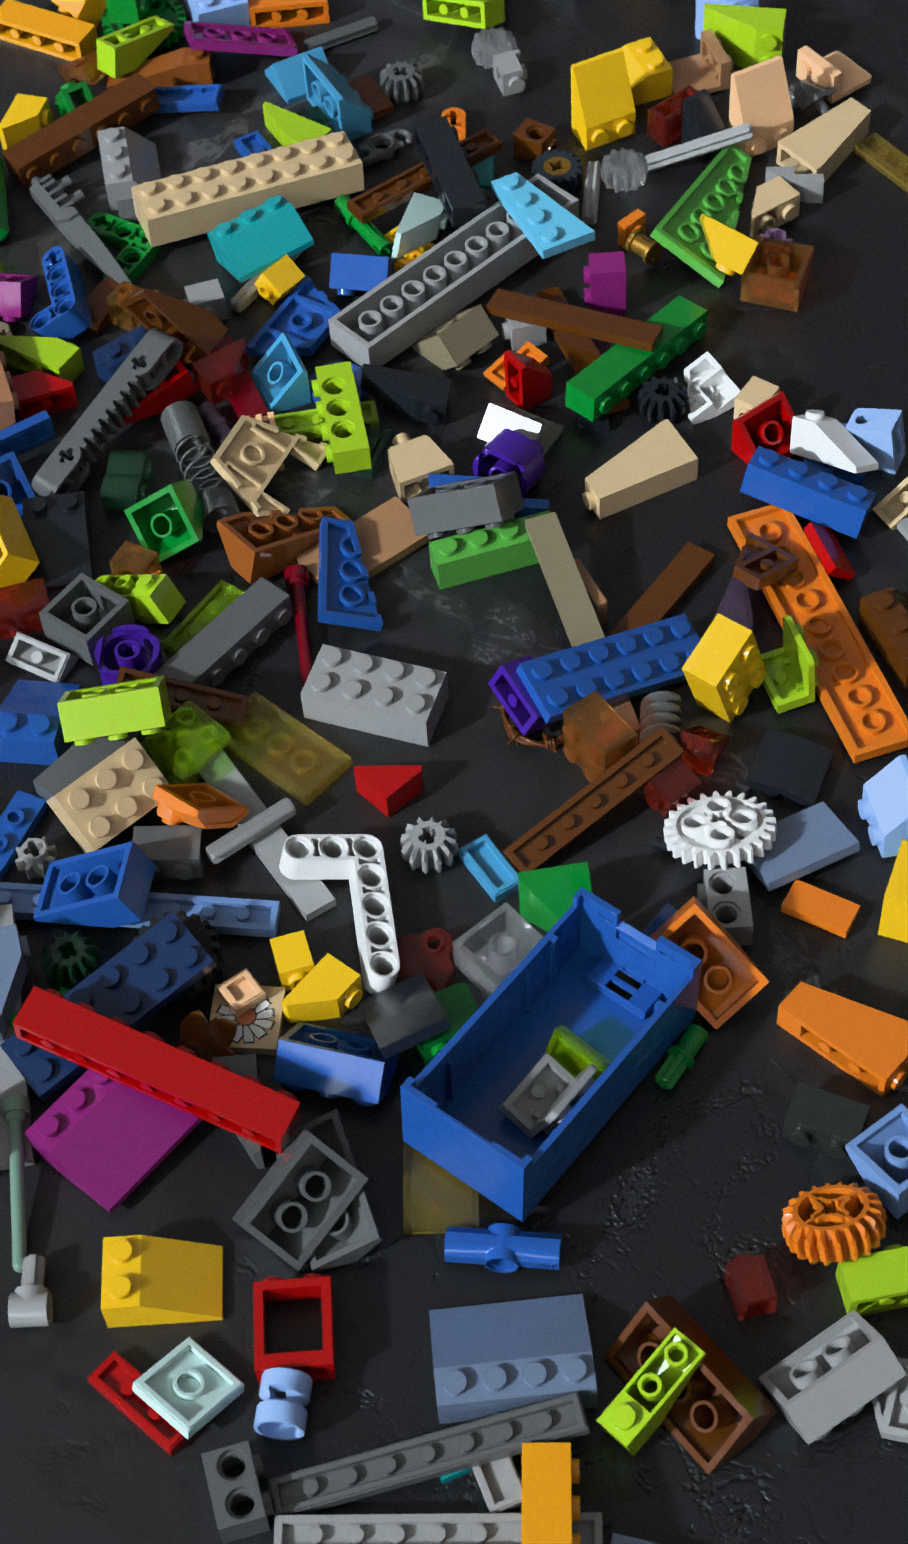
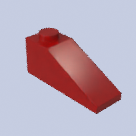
(174, 388)

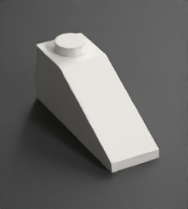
(829, 443)

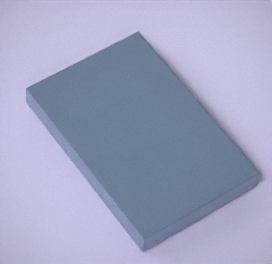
(803, 846)

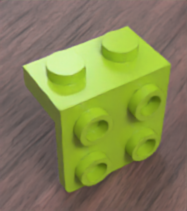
(791, 670)

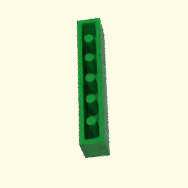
(625, 368)

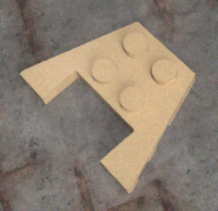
(254, 455)

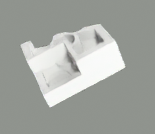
(708, 389)

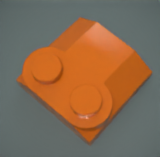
(198, 806)

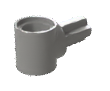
(31, 1302)

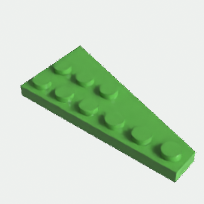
(714, 193)

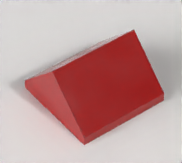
(764, 426)

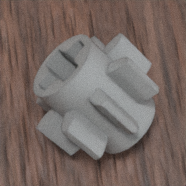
(35, 857)

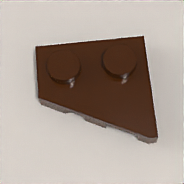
(762, 563)

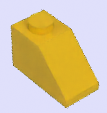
(24, 118)
(323, 992)

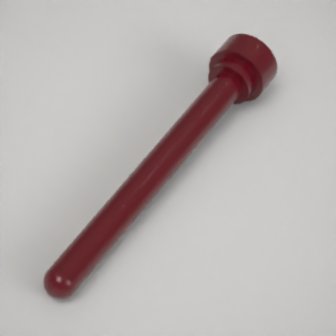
(297, 580)

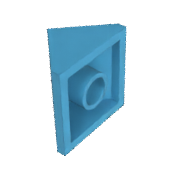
(289, 76)
(282, 377)

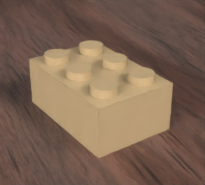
(108, 796)

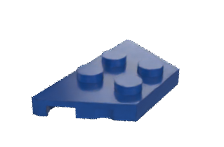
(302, 317)

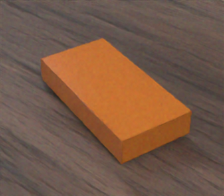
(820, 908)

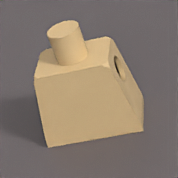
(413, 461)

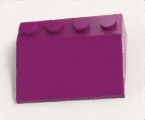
(107, 1137)

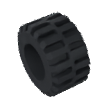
(209, 941)

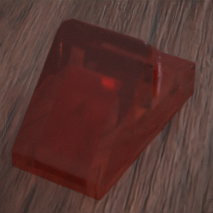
(702, 748)

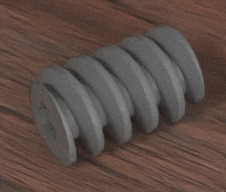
(660, 710)

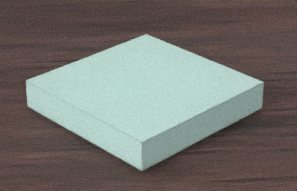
(188, 1387)

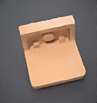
(831, 71)

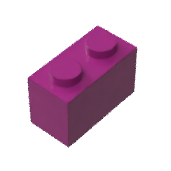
(606, 283)

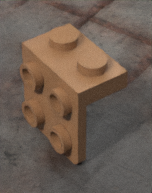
(705, 70)

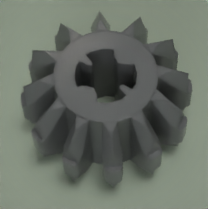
(402, 81)

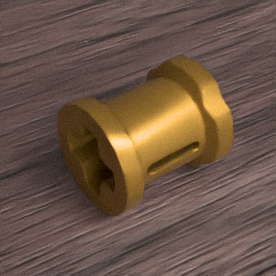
(643, 246)

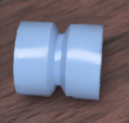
(282, 1409)

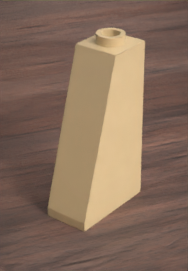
(826, 140)
(641, 471)

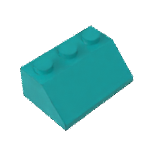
(259, 238)

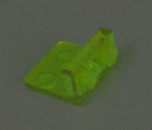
(186, 744)

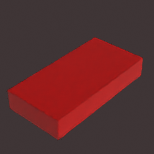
(829, 551)

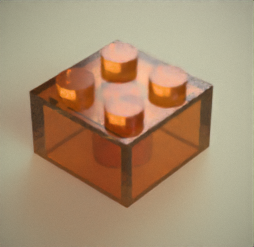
(777, 274)
(596, 735)

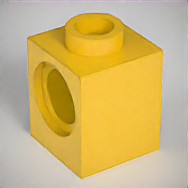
(279, 280)
(291, 958)

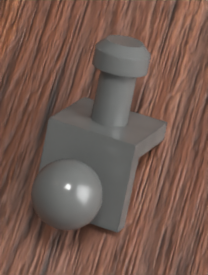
(807, 95)

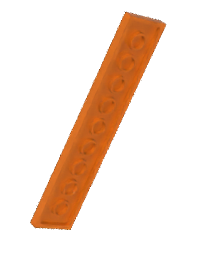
(847, 673)

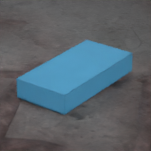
(490, 868)

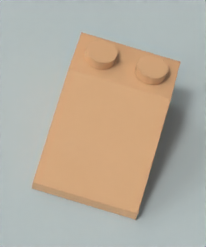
(763, 99)

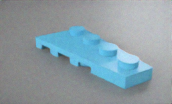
(539, 217)

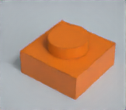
(633, 221)

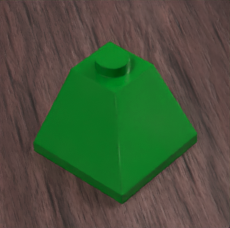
(550, 891)

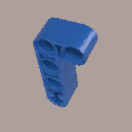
(69, 308)

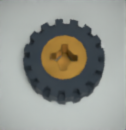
(560, 169)

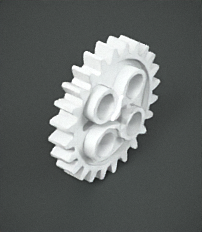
(720, 830)

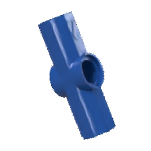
(503, 1248)

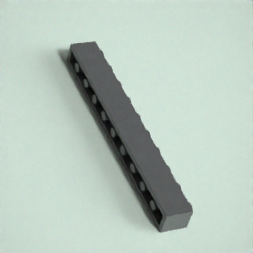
(201, 661)

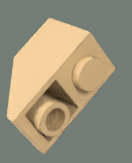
(773, 206)

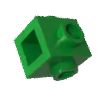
(71, 91)

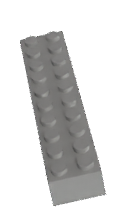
(437, 283)

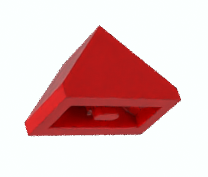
(389, 785)

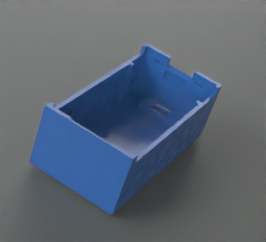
(563, 980)

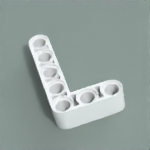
(363, 863)

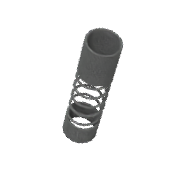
(190, 442)

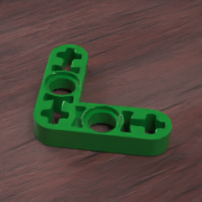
(134, 246)

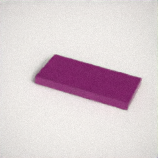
(240, 39)

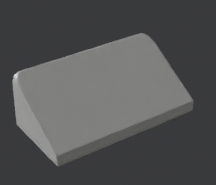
(40, 658)

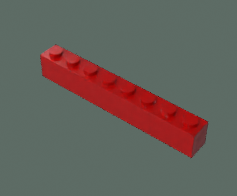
(158, 1068)

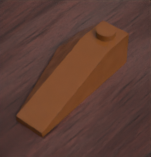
(175, 69)
(270, 543)

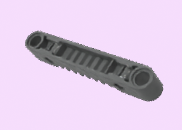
(155, 354)

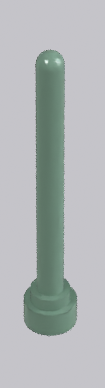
(15, 1112)

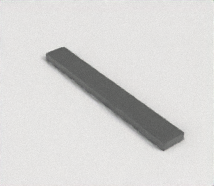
(428, 1456)

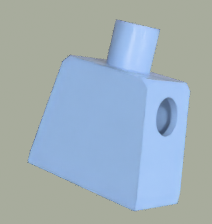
(880, 434)

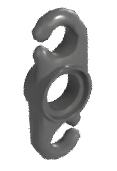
(389, 139)

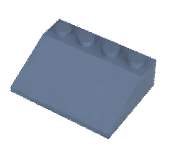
(510, 1356)

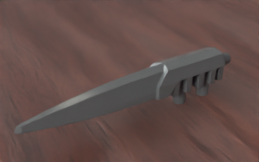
(68, 219)

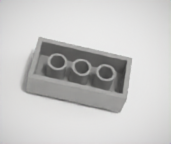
(375, 695)

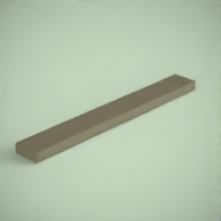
(569, 591)

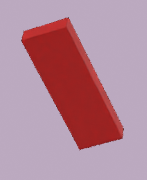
(115, 1382)

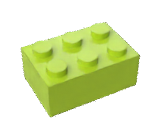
(114, 710)

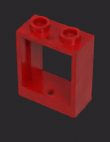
(316, 1363)

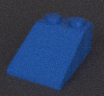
(32, 722)
(97, 888)

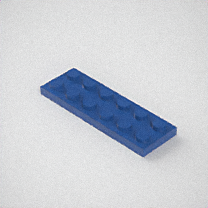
(612, 666)

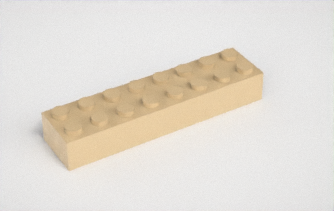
(218, 193)

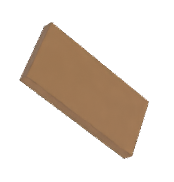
(384, 538)

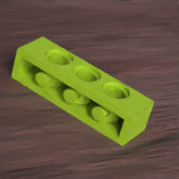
(343, 418)

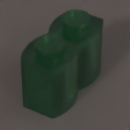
(126, 479)

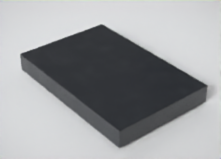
(404, 1015)

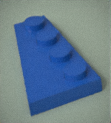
(343, 578)

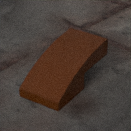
(99, 307)

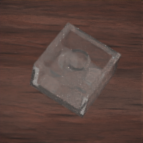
(494, 947)

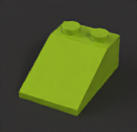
(747, 31)

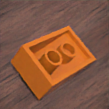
(727, 972)

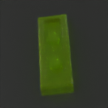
(207, 610)

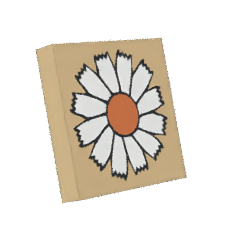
(257, 1028)

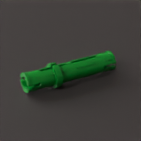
(368, 231)

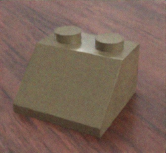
(458, 339)

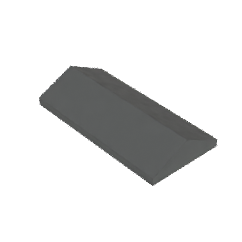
(356, 1228)

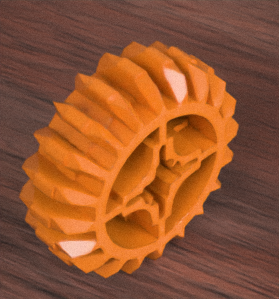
(834, 1223)

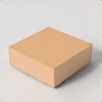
(241, 992)

